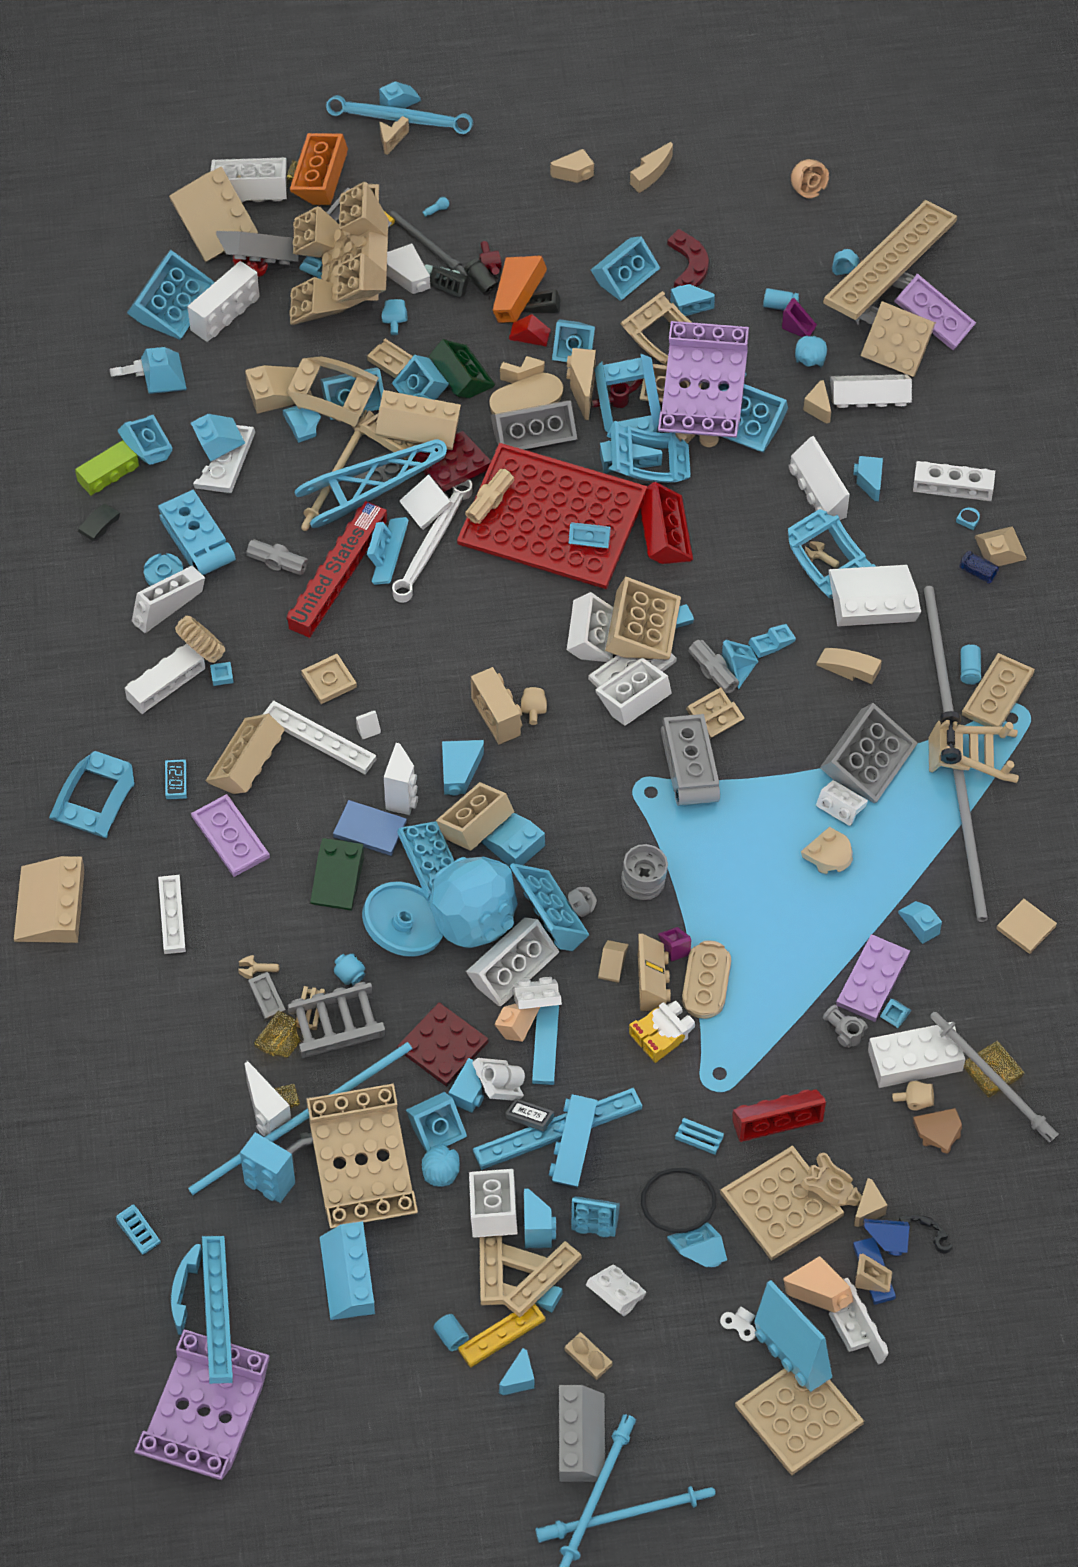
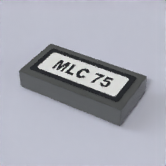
(529, 1115)

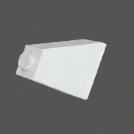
(407, 269)

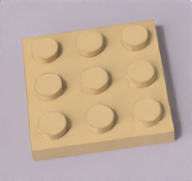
(898, 339)

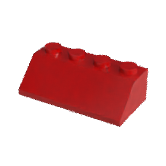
(665, 525)
(778, 1114)

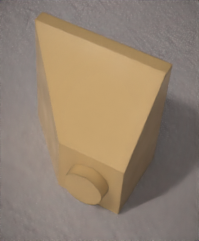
(1001, 546)

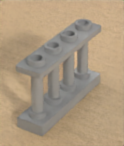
(331, 1040)

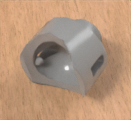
(579, 903)

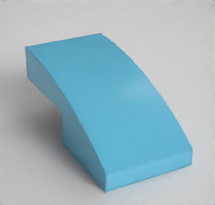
(774, 640)

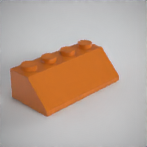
(319, 168)

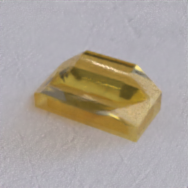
(279, 1036)

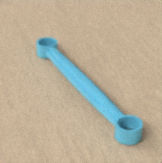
(395, 114)

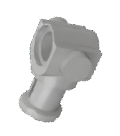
(845, 1024)

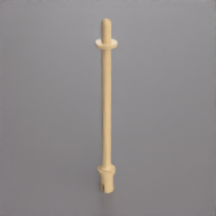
(311, 513)

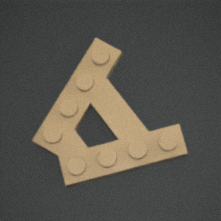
(544, 1273)

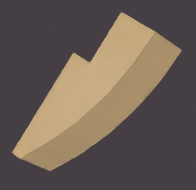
(651, 167)
(850, 664)

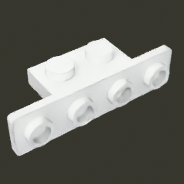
(857, 1328)

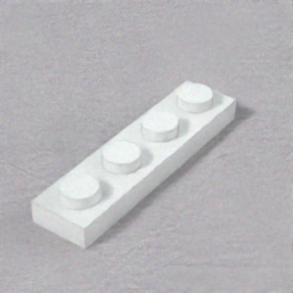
(171, 914)

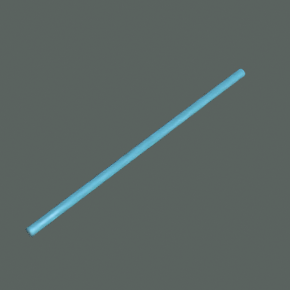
(302, 1116)

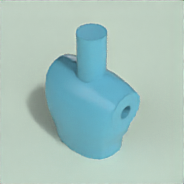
(394, 313)

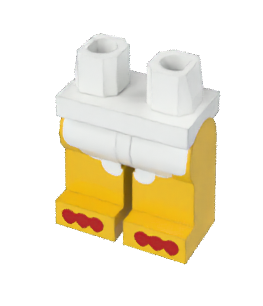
(661, 1030)

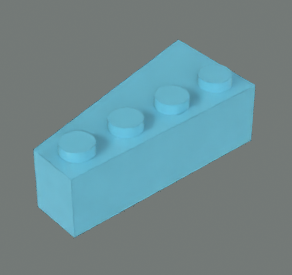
(574, 1140)

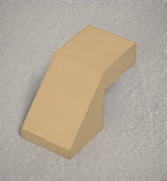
(514, 373)

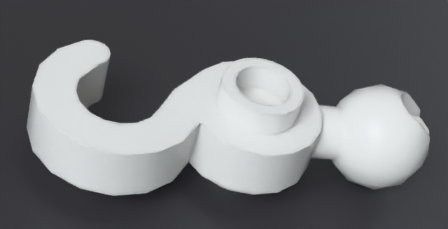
(136, 368)

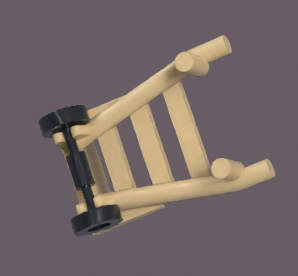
(950, 733)

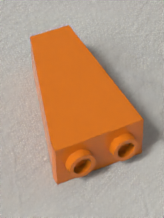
(517, 285)

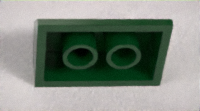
(460, 369)

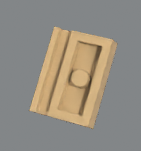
(389, 358)

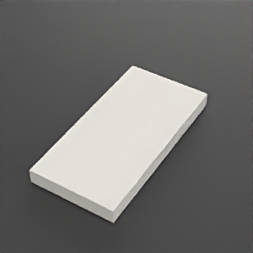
(620, 663)

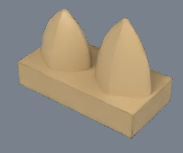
(588, 1356)

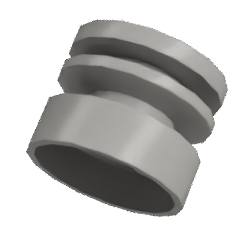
(644, 872)

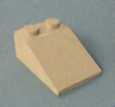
(582, 377)
(269, 387)

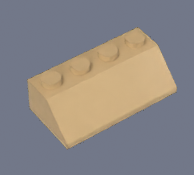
(417, 419)
(246, 754)

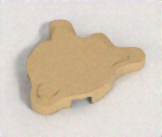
(831, 1183)

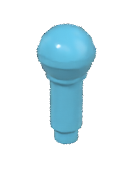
(441, 204)

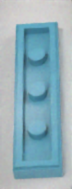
(545, 1045)

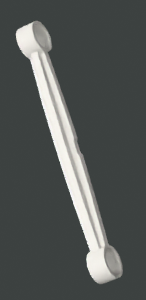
(430, 543)

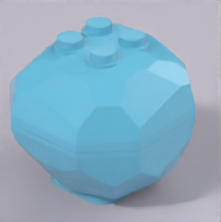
(473, 901)

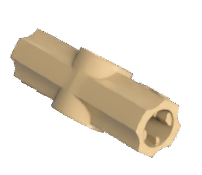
(489, 496)

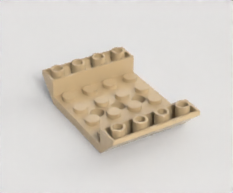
(355, 1125)

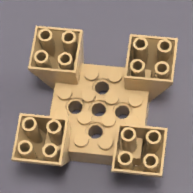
(350, 254)

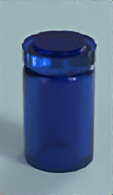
(979, 567)

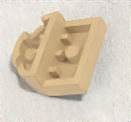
(829, 851)

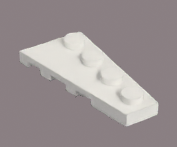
(224, 470)

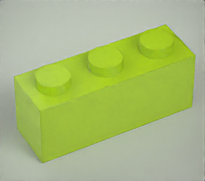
(107, 467)

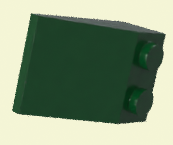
(337, 874)

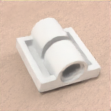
(499, 1078)
(616, 1289)

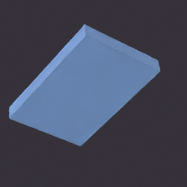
(369, 827)

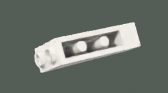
(166, 597)

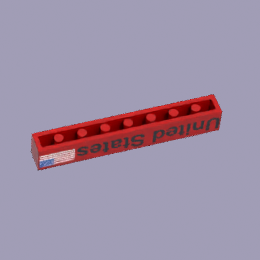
(336, 570)

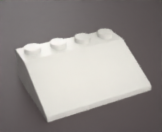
(259, 179)
(874, 595)

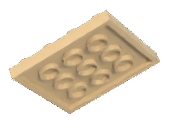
(777, 1206)
(796, 1421)

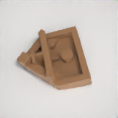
(939, 1128)

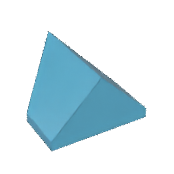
(739, 659)

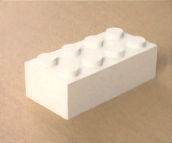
(223, 301)
(914, 1056)

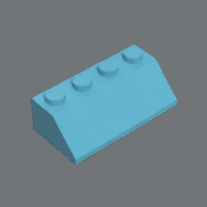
(347, 1271)

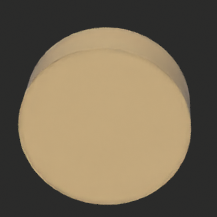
(708, 441)

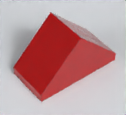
(530, 331)

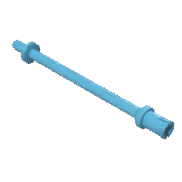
(620, 1438)
(561, 1529)

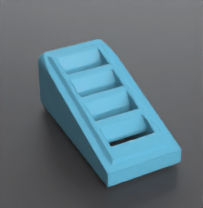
(129, 1218)

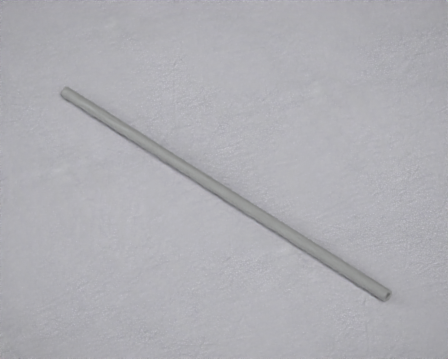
(959, 777)

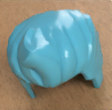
(811, 351)

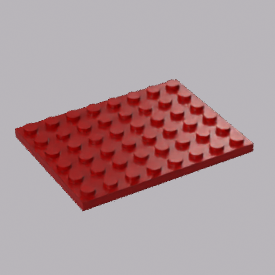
(537, 514)

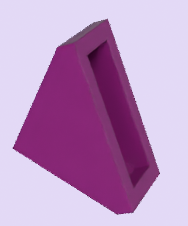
(797, 320)
(676, 943)

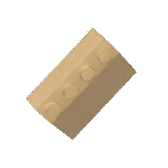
(209, 207)
(642, 621)
(50, 901)

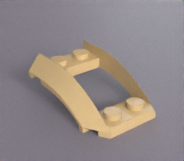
(646, 316)
(355, 402)

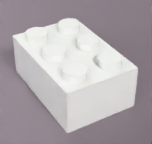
(493, 1203)

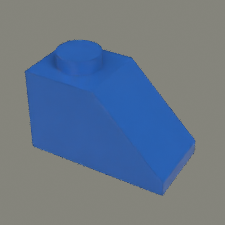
(889, 1234)

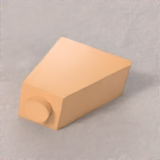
(819, 1286)

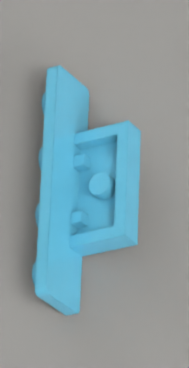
(385, 548)

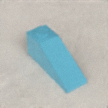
(642, 456)

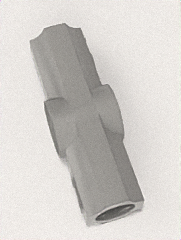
(277, 557)
(713, 666)

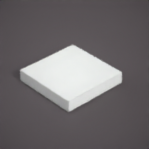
(425, 502)

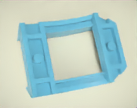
(624, 372)
(622, 454)
(813, 526)
(87, 819)

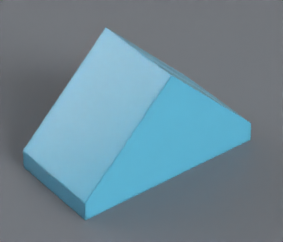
(518, 1376)

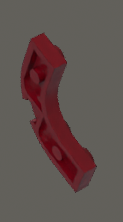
(696, 256)

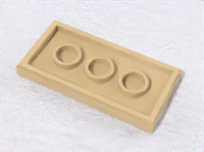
(998, 691)

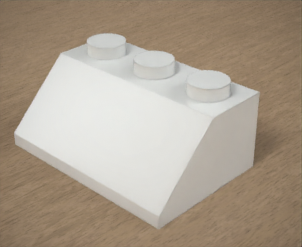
(590, 628)
(634, 691)
(400, 783)

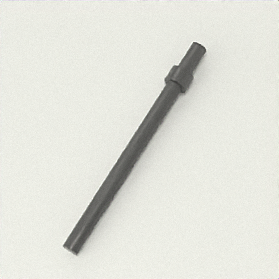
(453, 264)

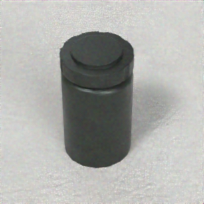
(480, 276)

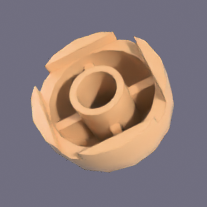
(809, 178)

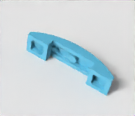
(189, 1264)

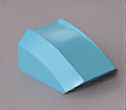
(146, 439)

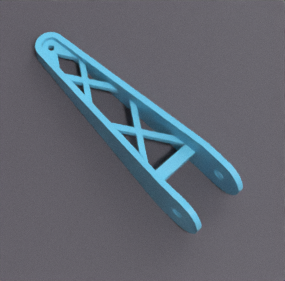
(347, 474)

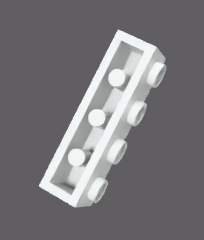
(164, 678)

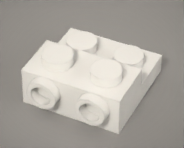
(537, 993)

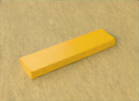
(500, 1335)

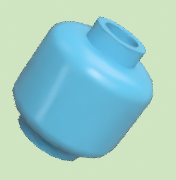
(349, 969)

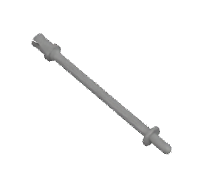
(1037, 1121)

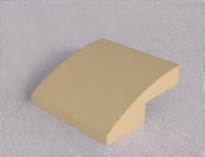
(718, 712)

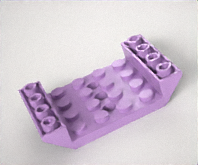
(704, 355)
(199, 1441)

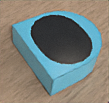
(968, 517)

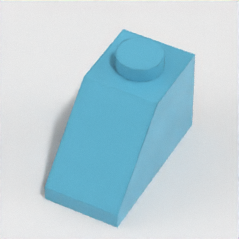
(398, 95)
(692, 299)
(869, 475)
(921, 921)
(467, 1088)

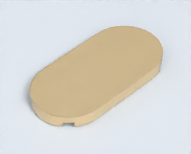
(528, 392)
(706, 979)

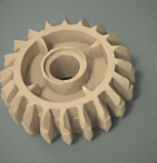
(200, 639)

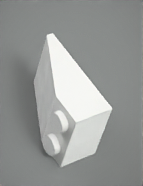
(269, 1107)

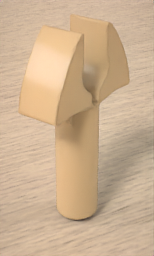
(819, 546)
(255, 967)

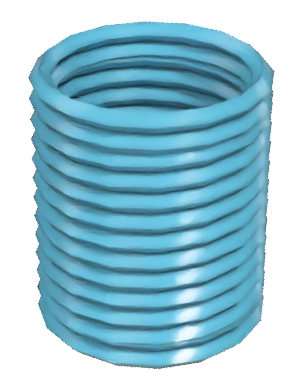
(451, 1332)

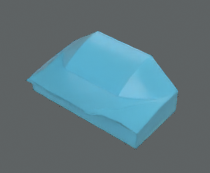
(302, 422)

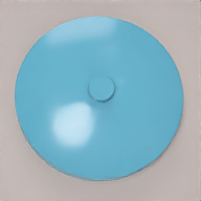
(401, 919)

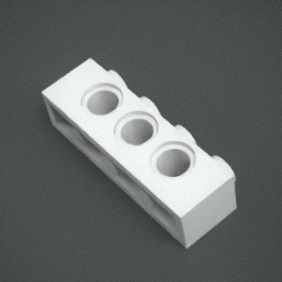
(954, 481)

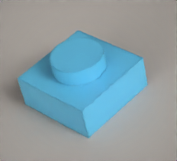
(221, 673)

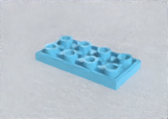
(426, 852)

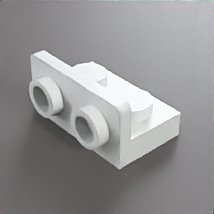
(840, 802)

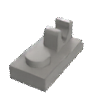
(266, 995)

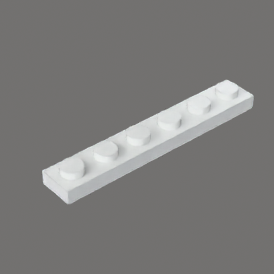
(322, 738)

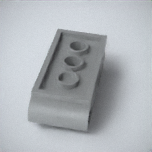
(690, 759)

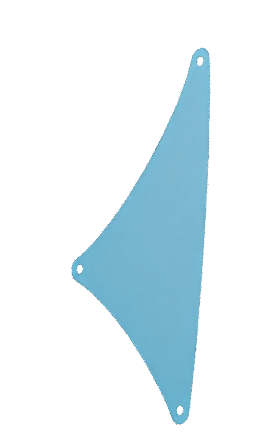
(773, 911)

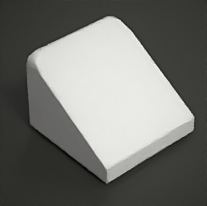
(368, 725)

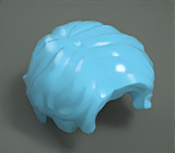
(440, 1166)

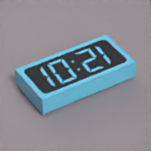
(175, 779)

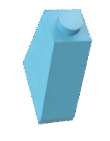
(460, 764)

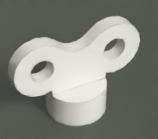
(741, 1322)

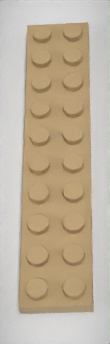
(890, 260)

